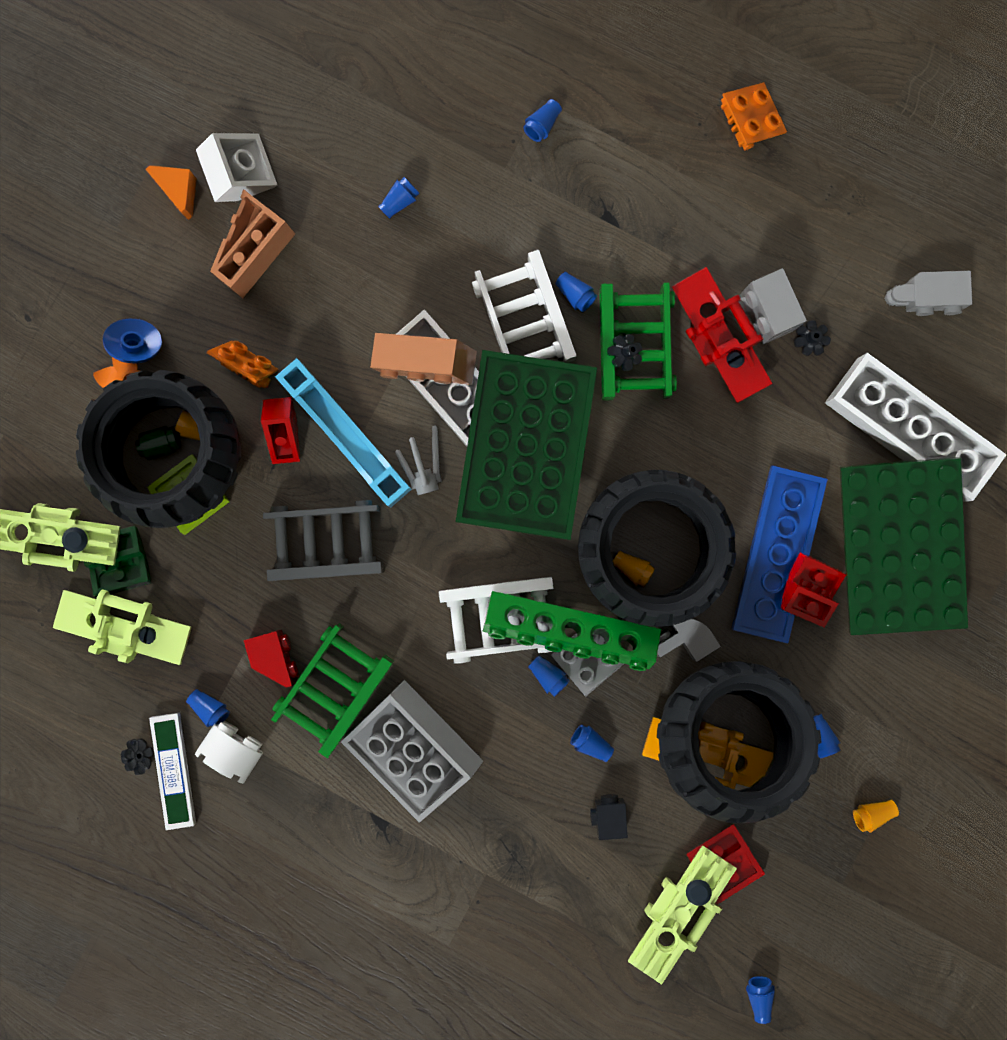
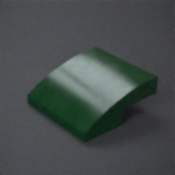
(130, 568)

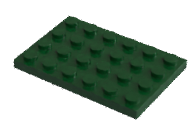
(526, 444)
(904, 546)

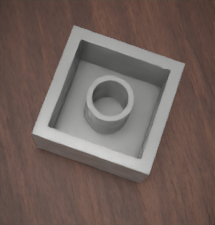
(772, 306)

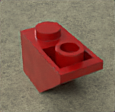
(270, 657)

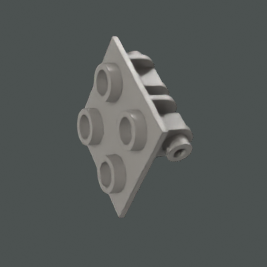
(585, 672)

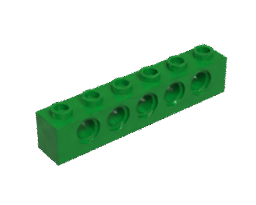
(641, 637)

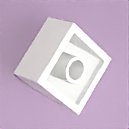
(235, 164)

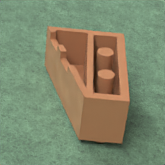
(251, 245)
(423, 358)

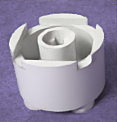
(229, 752)

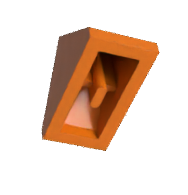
(178, 186)

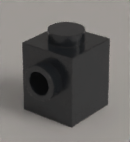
(609, 817)

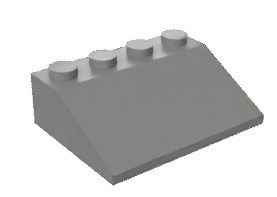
(412, 751)

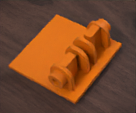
(753, 114)
(237, 358)

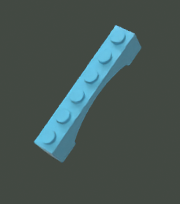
(343, 432)

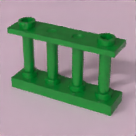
(611, 328)
(344, 714)

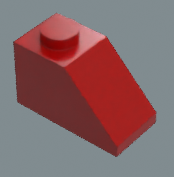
(281, 430)

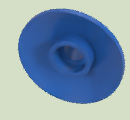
(132, 340)

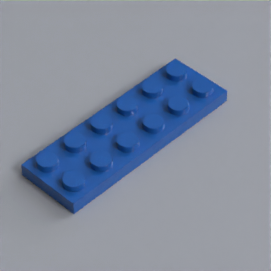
(782, 531)

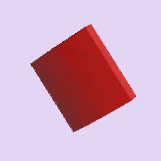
(811, 590)
(734, 850)

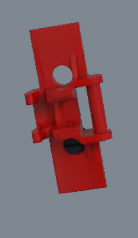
(714, 341)

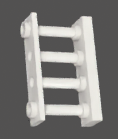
(542, 296)
(481, 594)

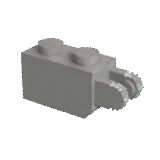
(933, 292)

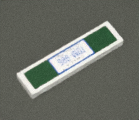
(172, 771)

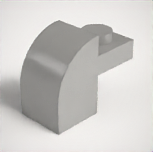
(693, 635)

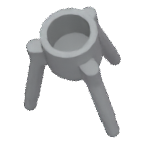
(424, 480)

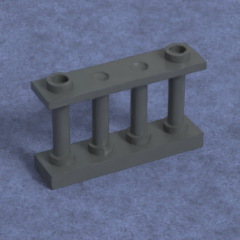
(311, 567)

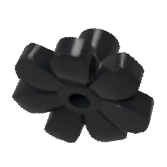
(812, 338)
(625, 352)
(137, 756)

